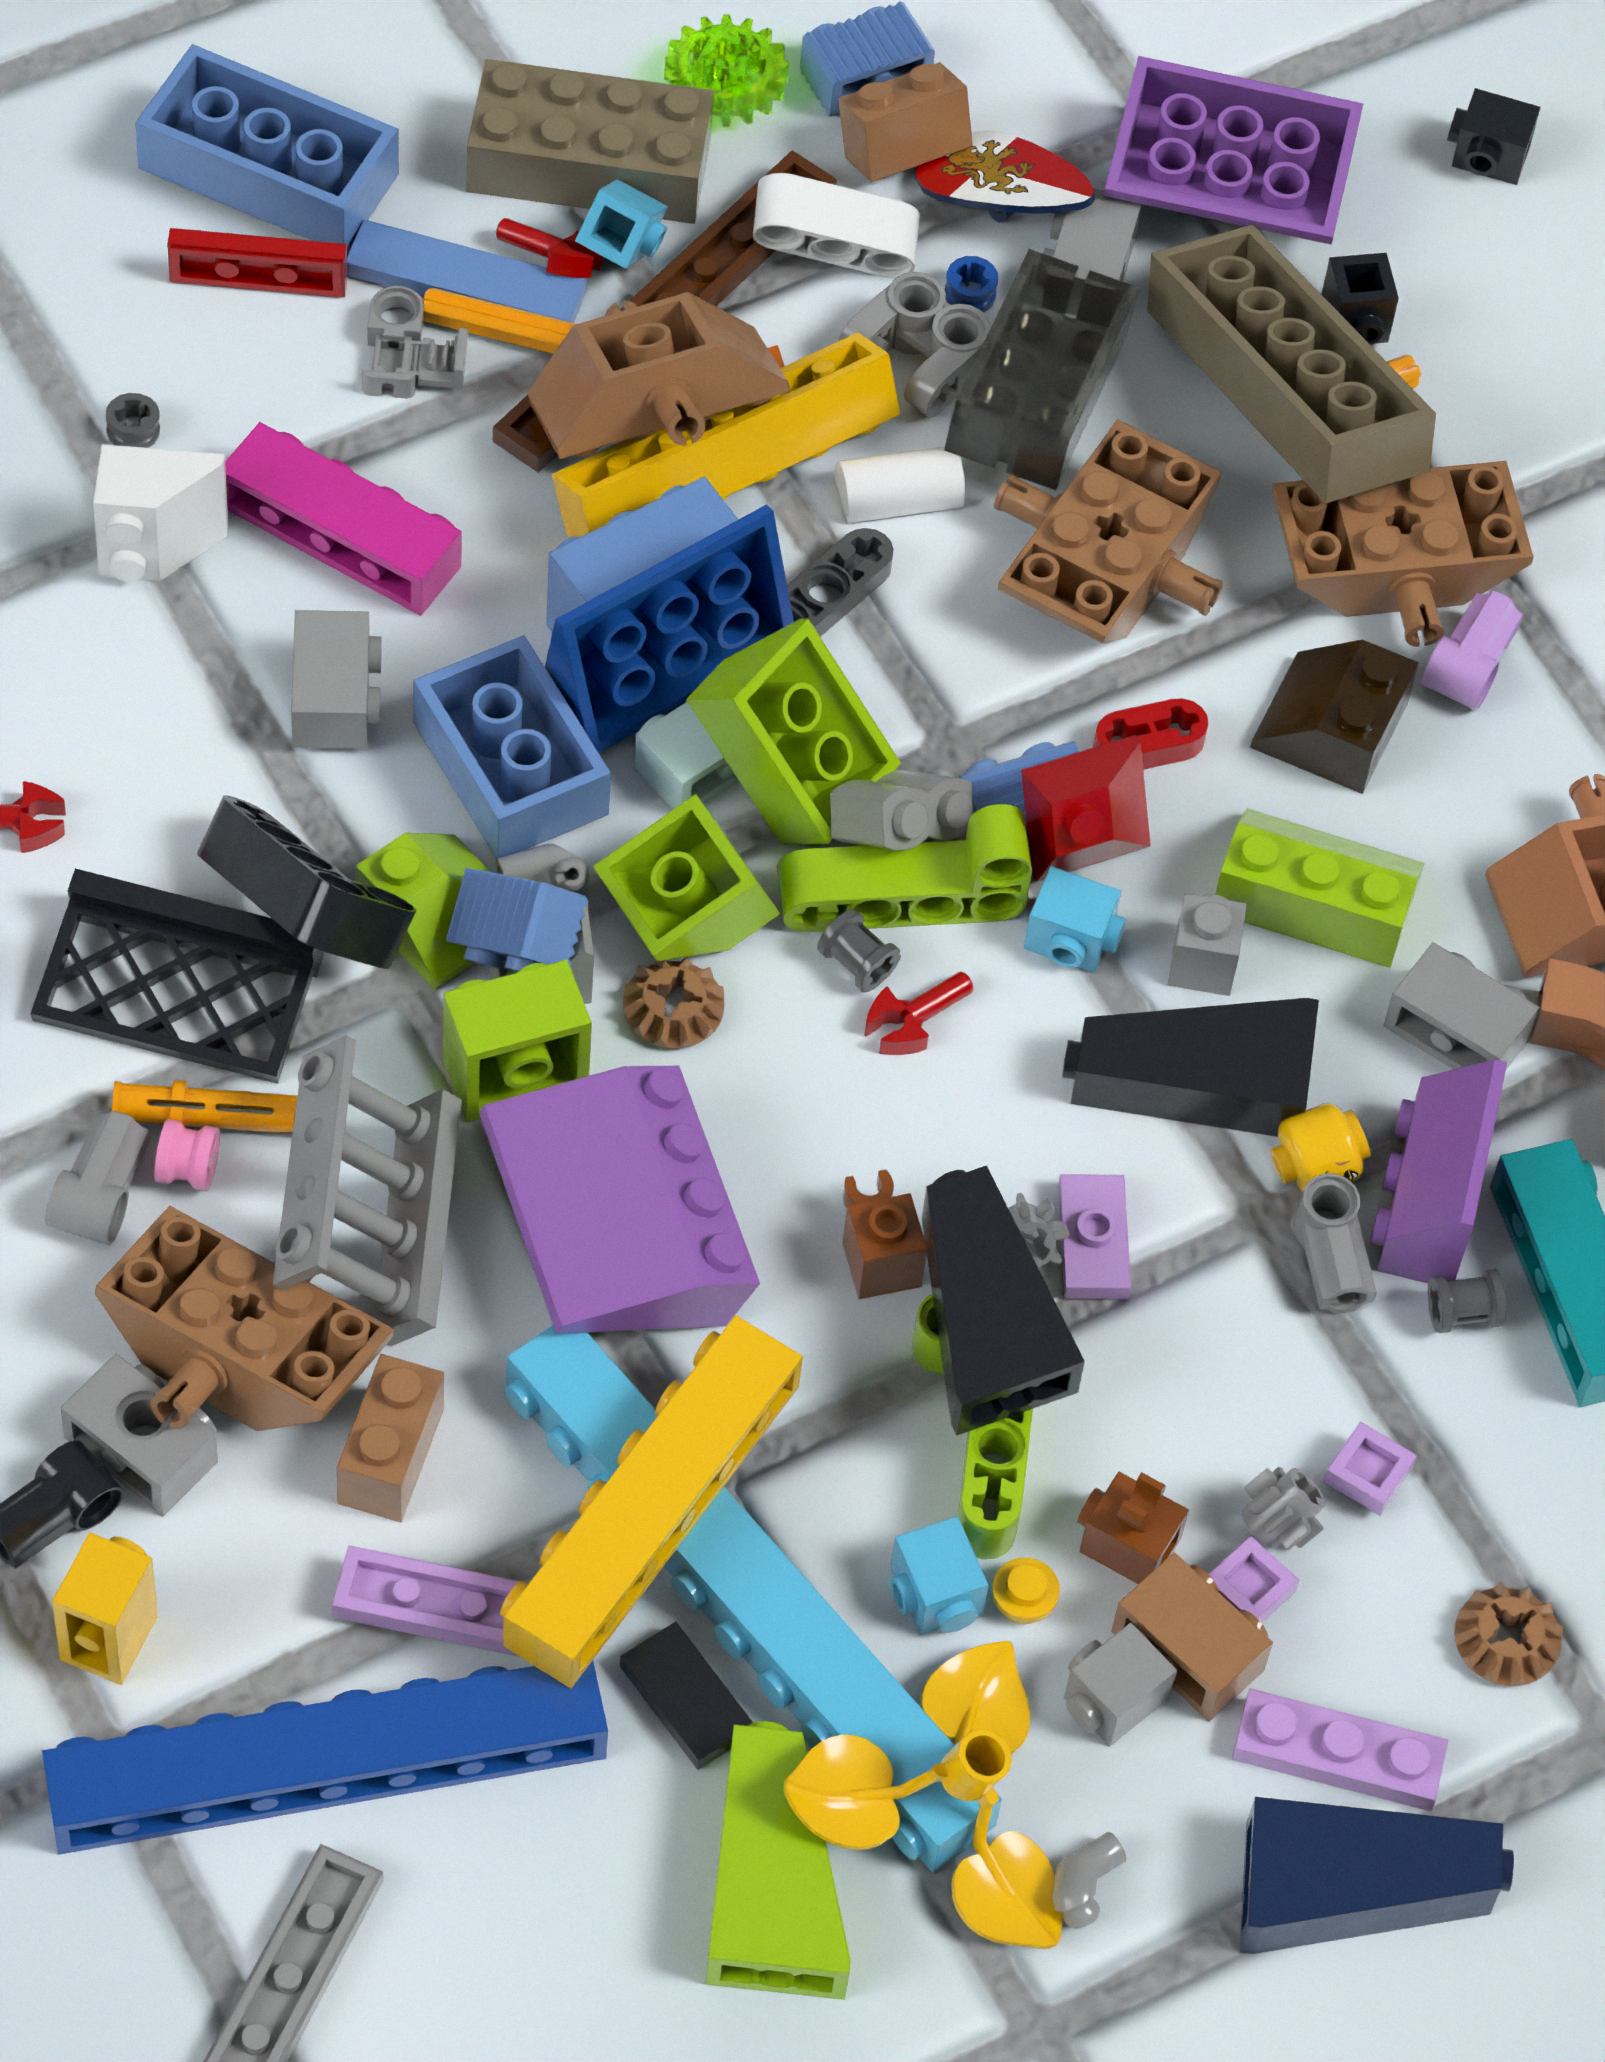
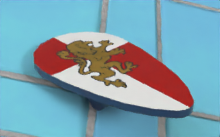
(1006, 178)

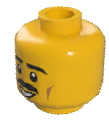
(1318, 1144)

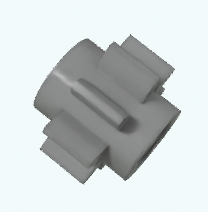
(1029, 1218)
(1283, 1508)

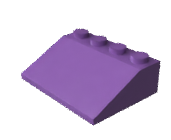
(1234, 150)
(621, 1203)

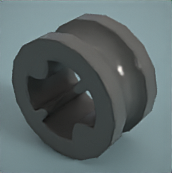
(133, 406)

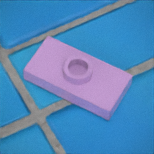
(1098, 1247)

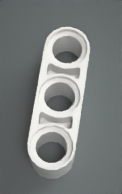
(836, 225)

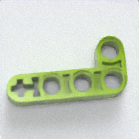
(921, 886)
(980, 1477)

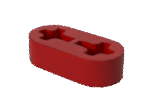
(1151, 726)

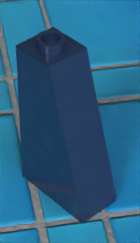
(1362, 1872)

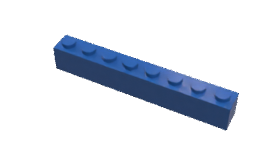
(320, 1754)

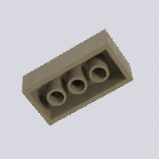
(572, 132)

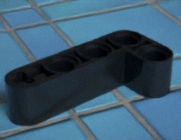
(302, 887)

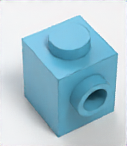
(623, 224)
(1074, 920)
(938, 1577)

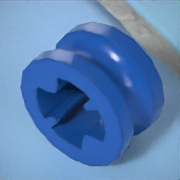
(976, 270)

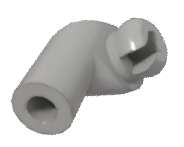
(548, 865)
(1077, 1879)

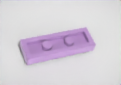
(422, 1598)
(1340, 1749)

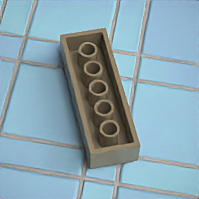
(1291, 363)

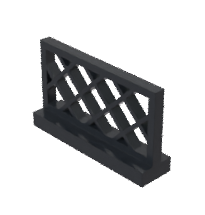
(187, 924)

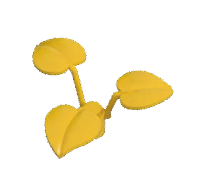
(981, 1705)

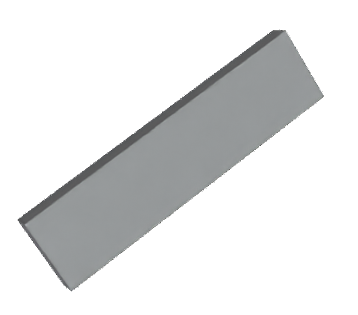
(298, 1960)

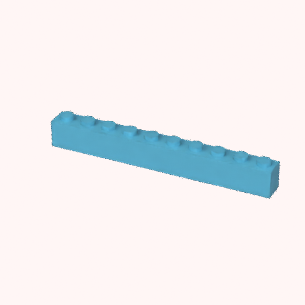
(751, 1594)

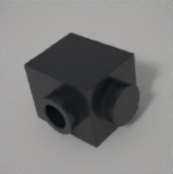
(1493, 135)
(1363, 293)

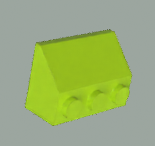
(791, 730)
(1319, 886)

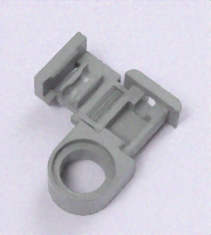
(401, 352)

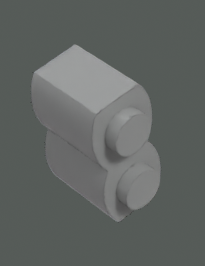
(901, 810)

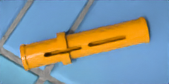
(135, 1101)

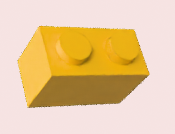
(105, 1607)

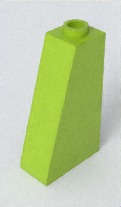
(775, 1885)

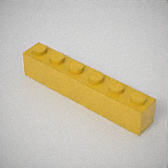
(830, 399)
(650, 1500)

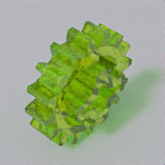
(730, 63)

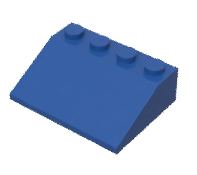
(668, 628)

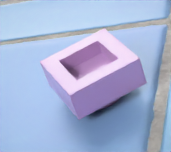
(1370, 1468)
(1254, 1580)

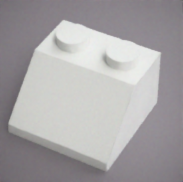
(157, 510)

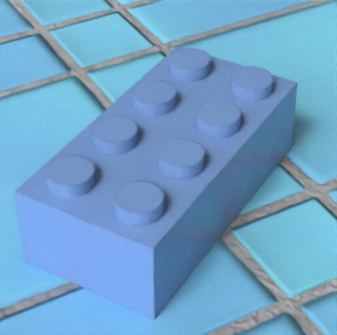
(267, 147)

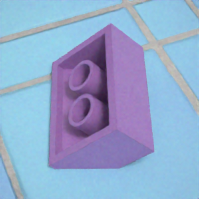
(1438, 1173)

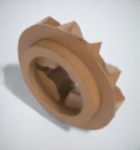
(690, 1021)
(1508, 1661)

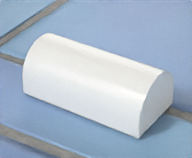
(900, 484)

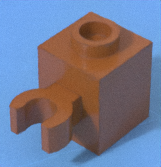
(882, 1239)
(1131, 1526)

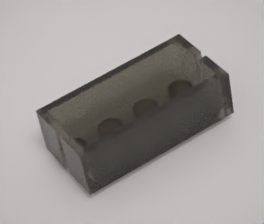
(1041, 370)

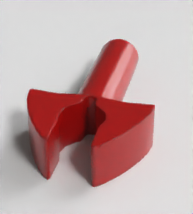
(563, 255)
(20, 814)
(913, 1013)

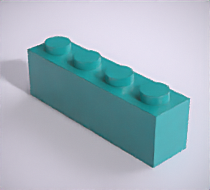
(1560, 1242)

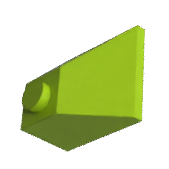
(428, 875)

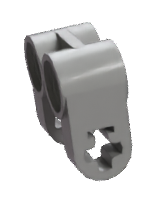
(918, 320)

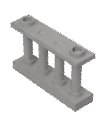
(417, 1182)

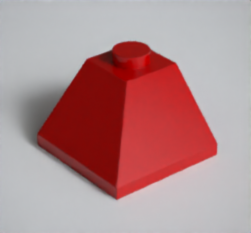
(1086, 807)

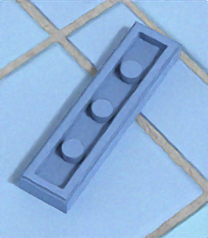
(423, 262)

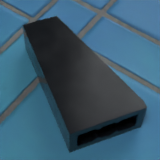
(1199, 1064)
(993, 1311)

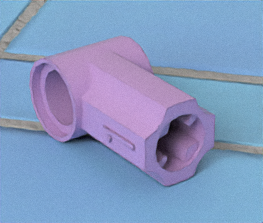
(1469, 659)

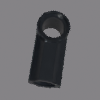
(65, 1494)

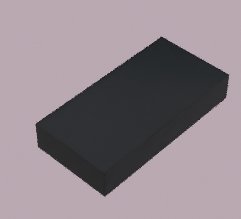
(684, 1694)

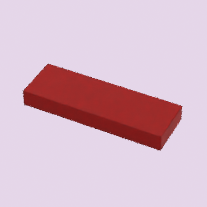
(257, 262)

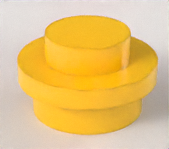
(1025, 1590)

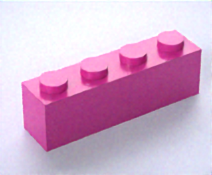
(342, 518)

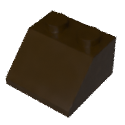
(1337, 711)

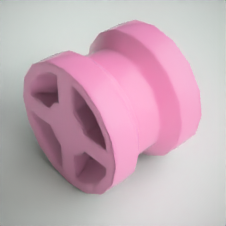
(187, 1155)

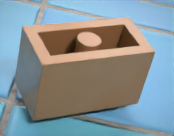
(905, 121)
(390, 1438)
(1198, 1633)

